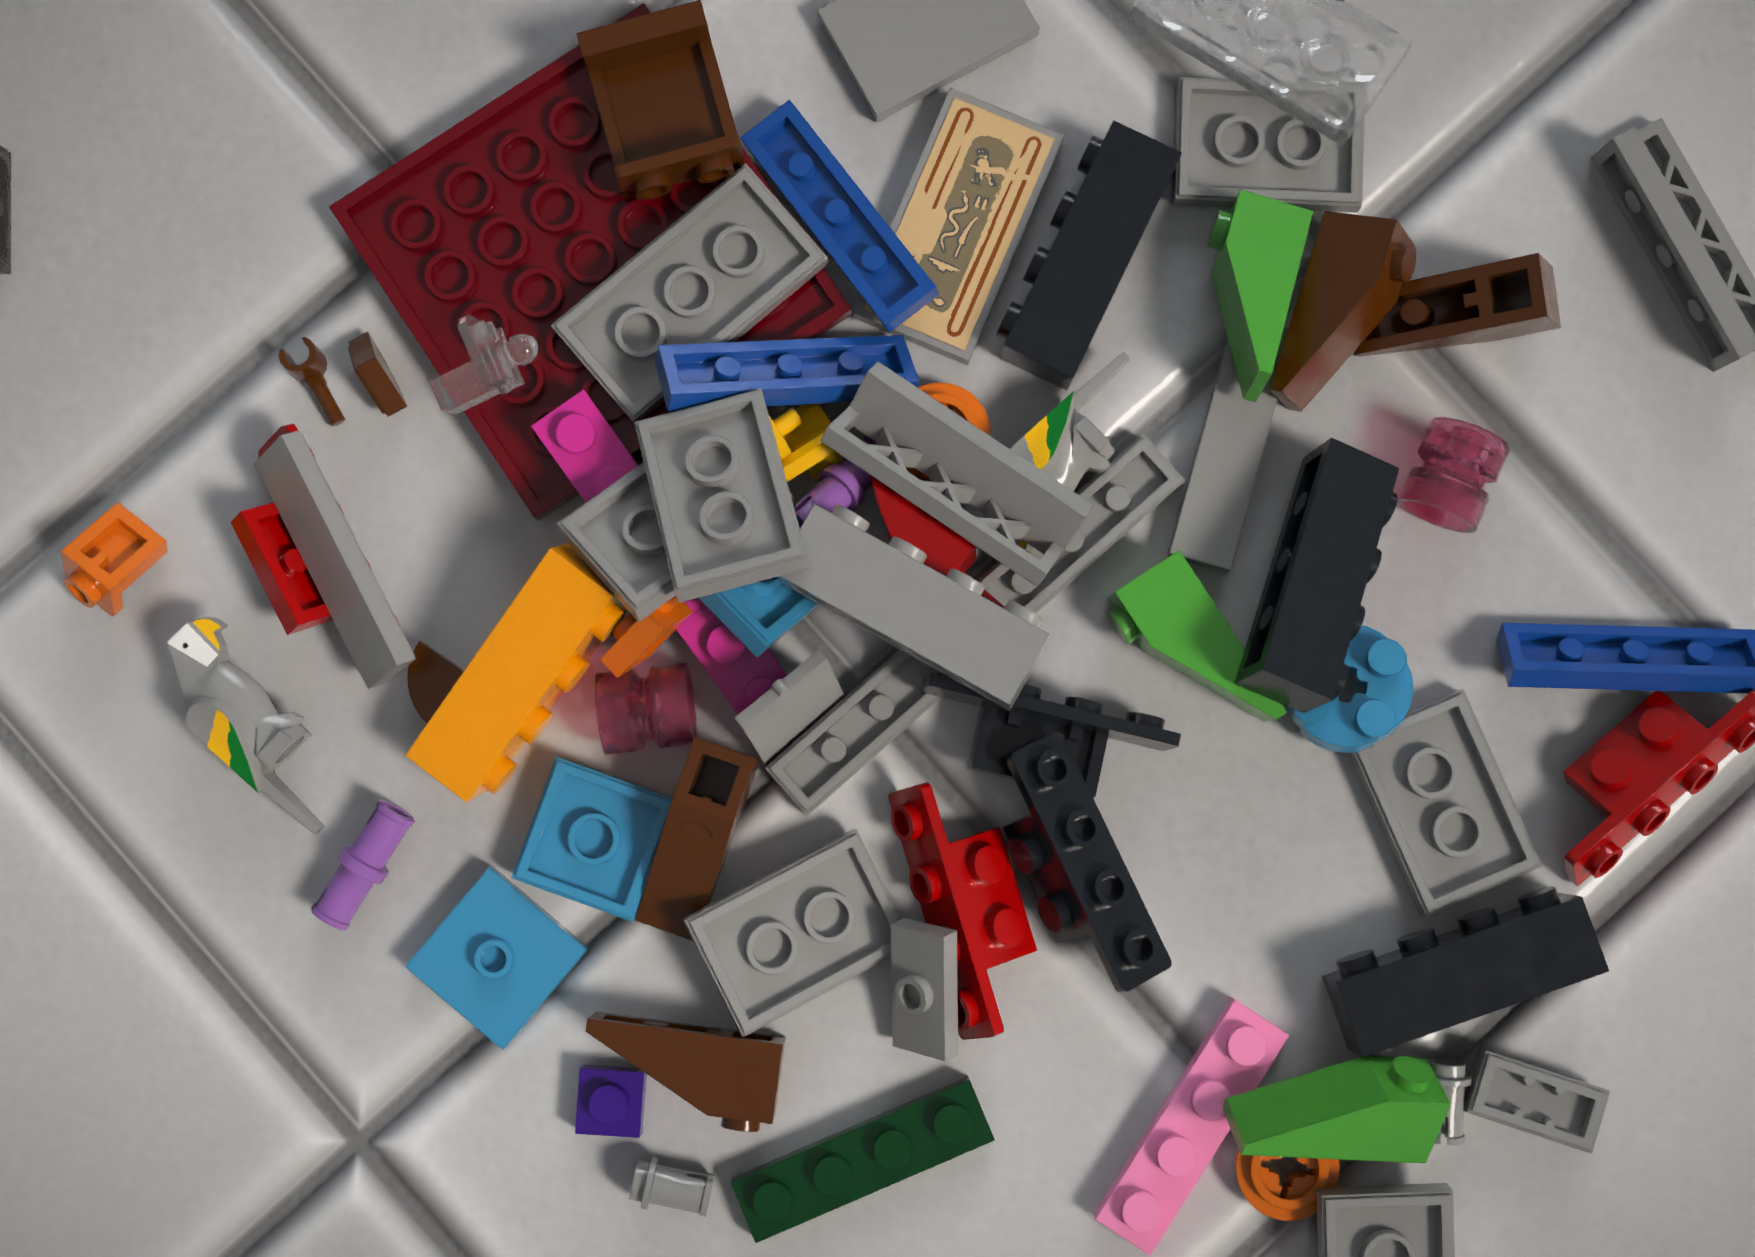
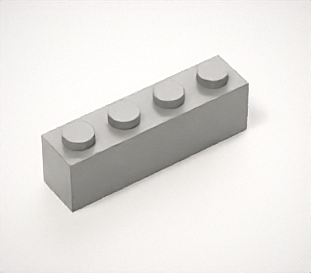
(916, 607)

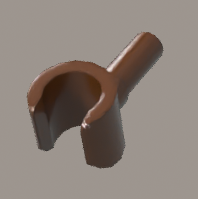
(312, 374)

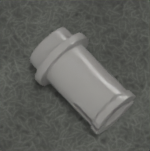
(1453, 1081)
(671, 1187)

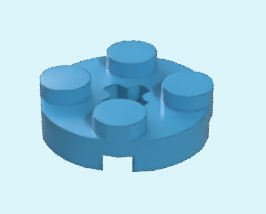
(1371, 716)

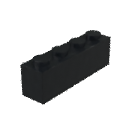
(1089, 254)
(1319, 577)
(1464, 972)

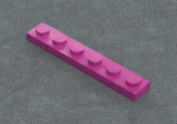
(595, 460)

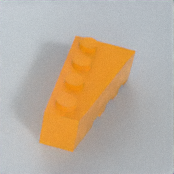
(518, 676)

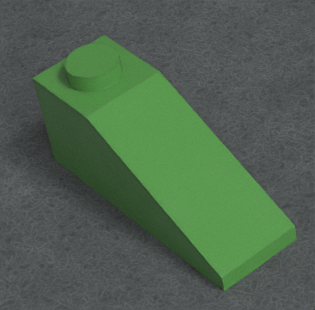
(1255, 278)
(1184, 629)
(1344, 1112)

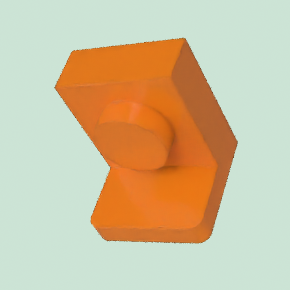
(110, 558)
(641, 639)

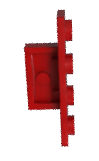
(279, 562)
(1645, 769)
(965, 889)

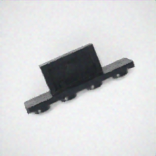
(1032, 718)
(1077, 865)

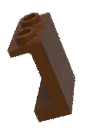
(662, 100)

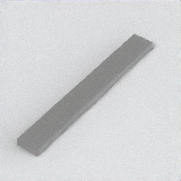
(892, 696)

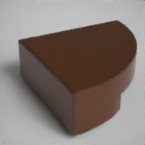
(375, 374)
(430, 679)

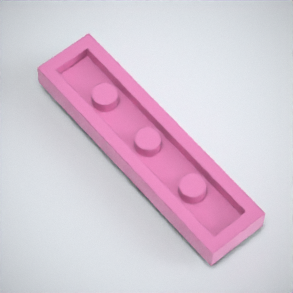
(1189, 1127)

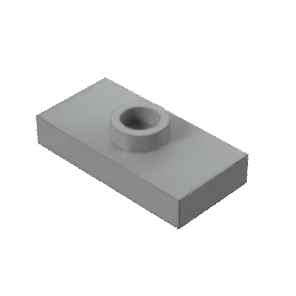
(924, 988)
(1535, 1100)

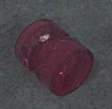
(1454, 469)
(668, 704)

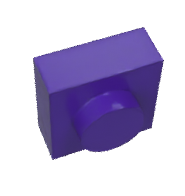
(610, 1101)

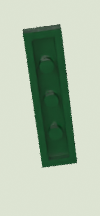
(862, 1159)

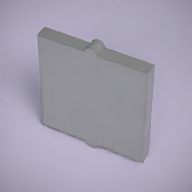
(790, 706)

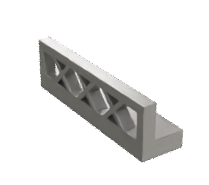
(1677, 245)
(962, 468)

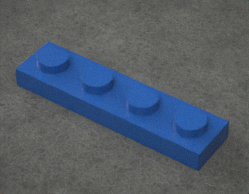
(840, 216)
(784, 369)
(1627, 657)

